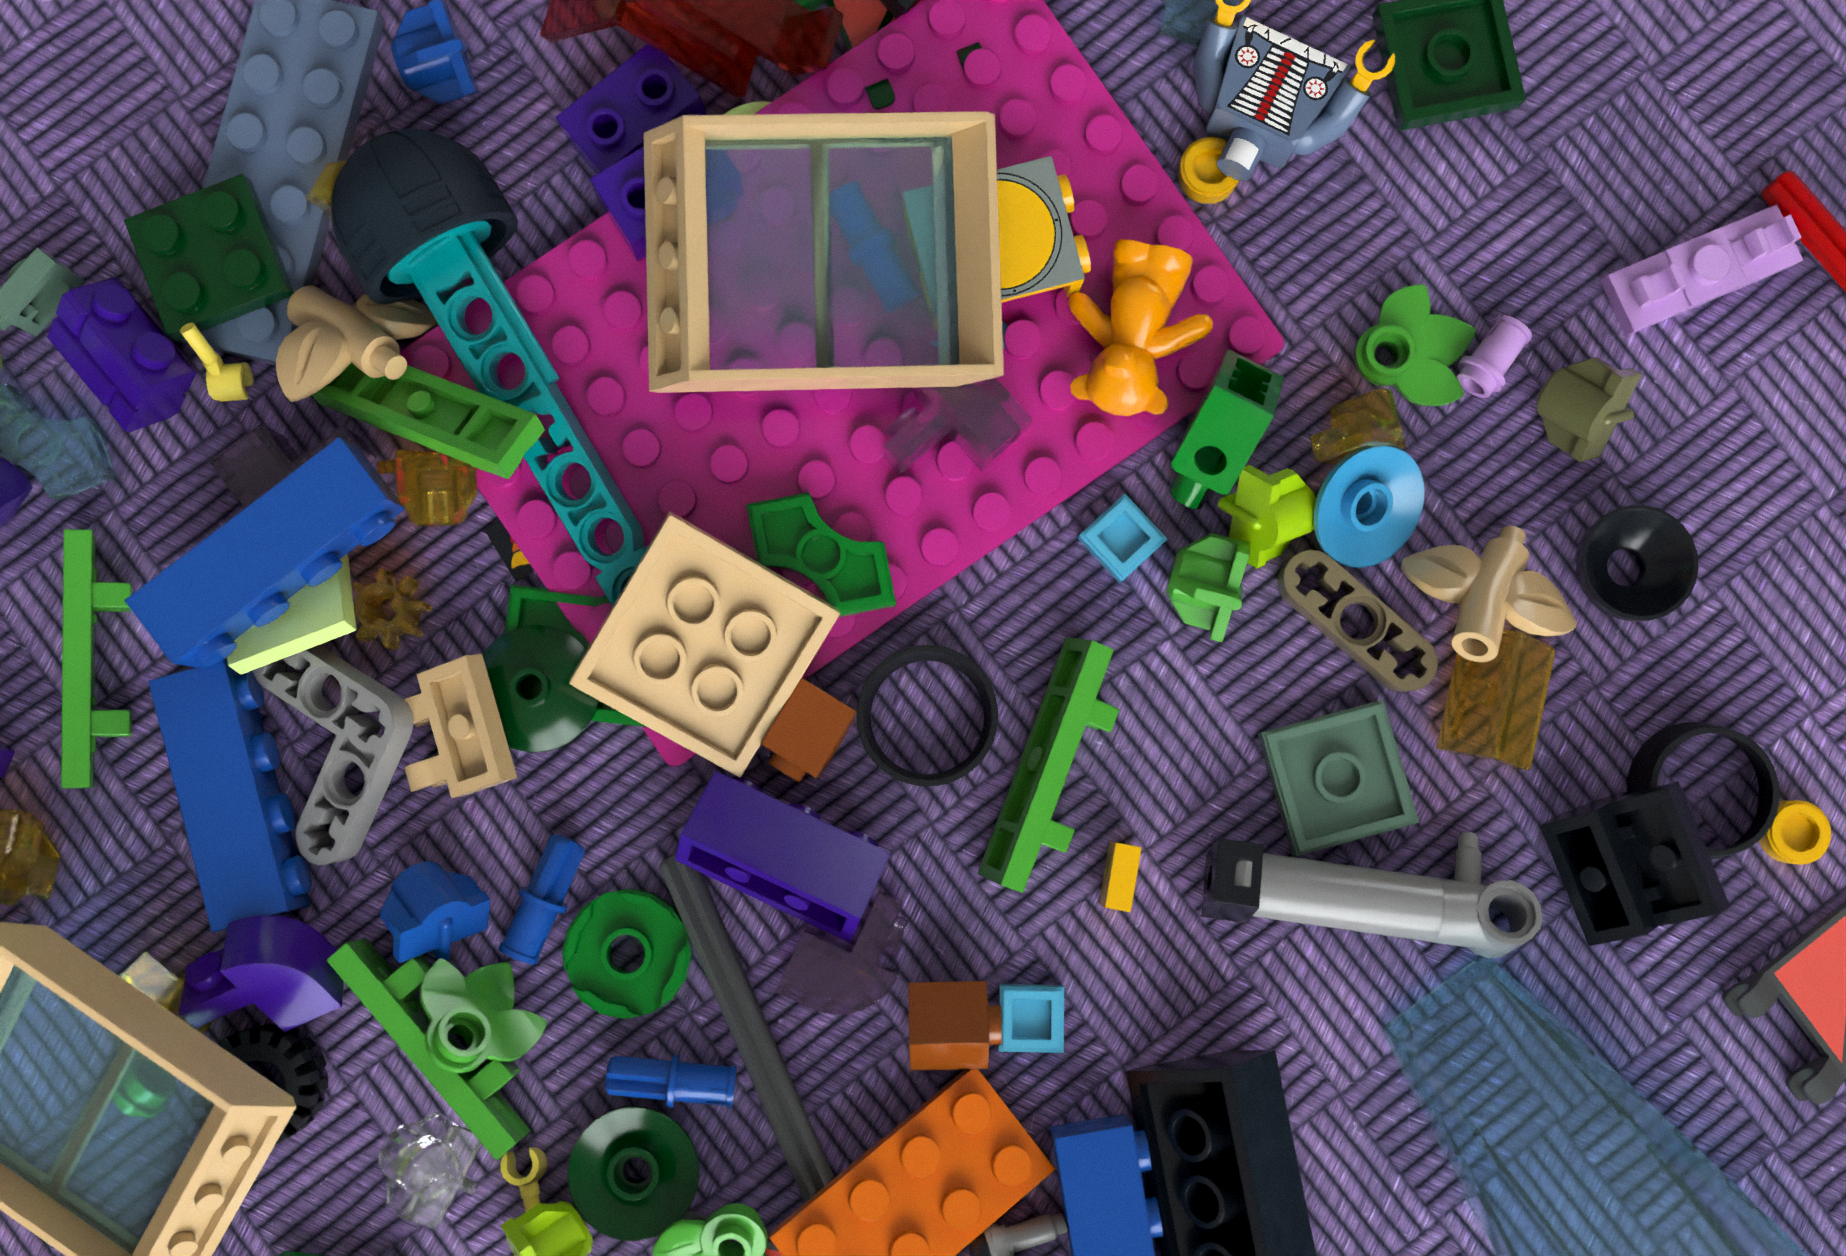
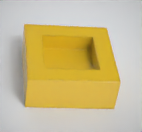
(1120, 876)

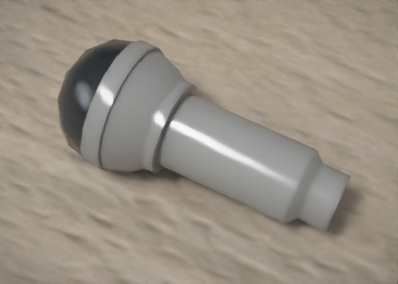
(1008, 1240)

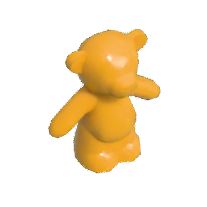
(1145, 290)

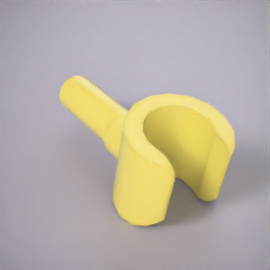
(223, 380)
(528, 1185)

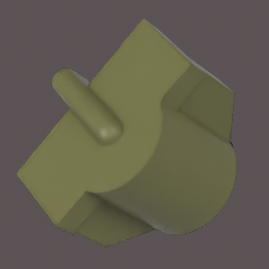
(1584, 405)

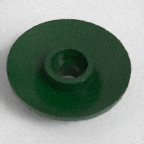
(560, 709)
(612, 1198)

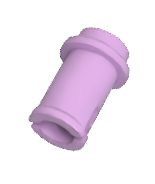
(1495, 354)

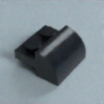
(1634, 864)

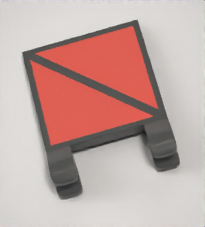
(1812, 987)

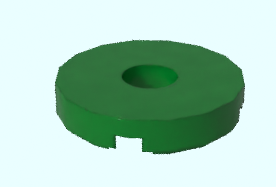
(590, 961)

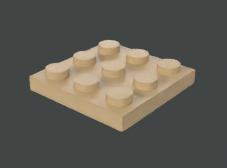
(704, 645)

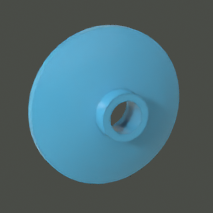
(1369, 505)

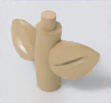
(336, 334)
(1490, 592)

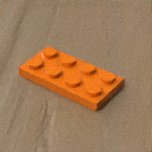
(924, 1183)

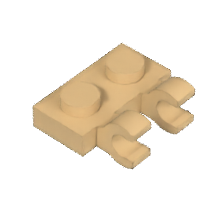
(465, 727)

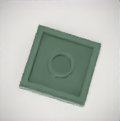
(1338, 778)

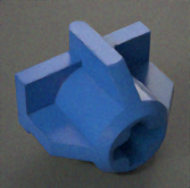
(433, 55)
(432, 910)

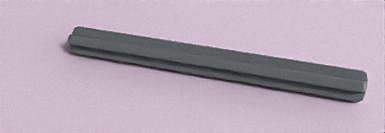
(748, 1027)

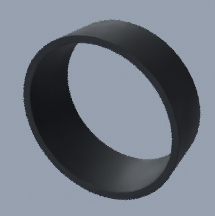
(937, 654)
(1650, 757)

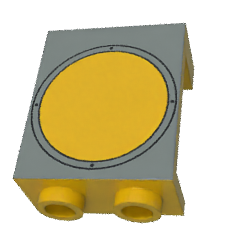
(1036, 232)

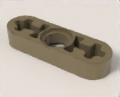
(1383, 663)

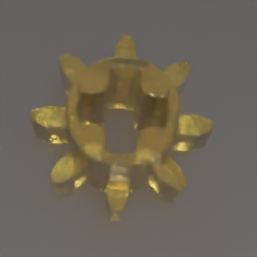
(372, 616)

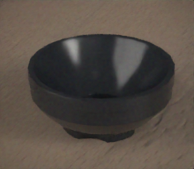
(1664, 558)

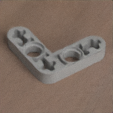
(355, 742)

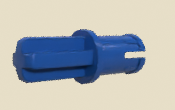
(542, 899)
(671, 1080)

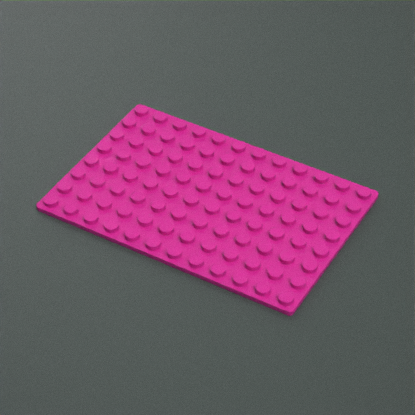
(736, 448)

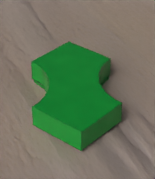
(795, 538)

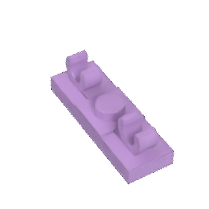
(1702, 269)

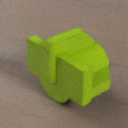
(1269, 512)
(548, 1232)

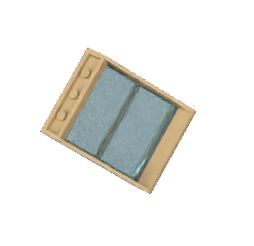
(822, 251)
(118, 1112)

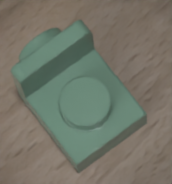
(34, 292)

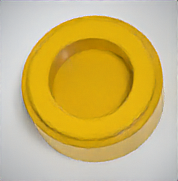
(1199, 172)
(1797, 833)

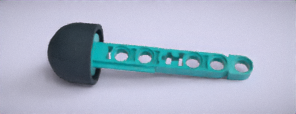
(424, 222)

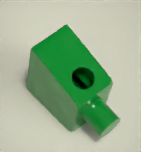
(1224, 429)

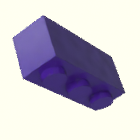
(782, 855)

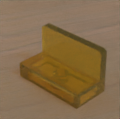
(1498, 703)

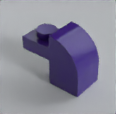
(264, 963)

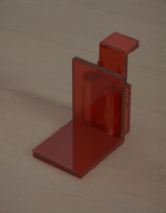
(711, 35)

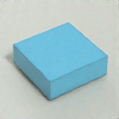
(1122, 538)
(1032, 1018)

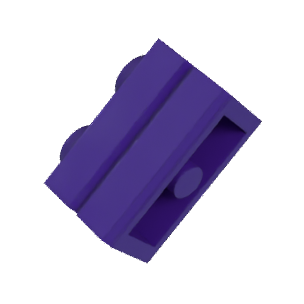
(121, 354)

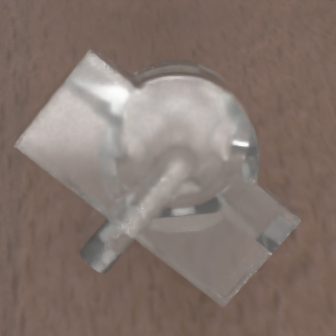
(427, 1167)

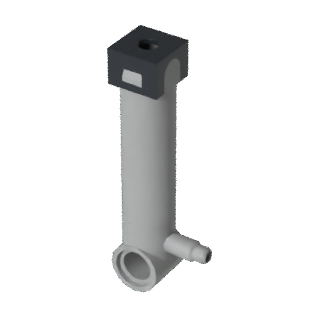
(1251, 883)

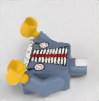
(1273, 92)

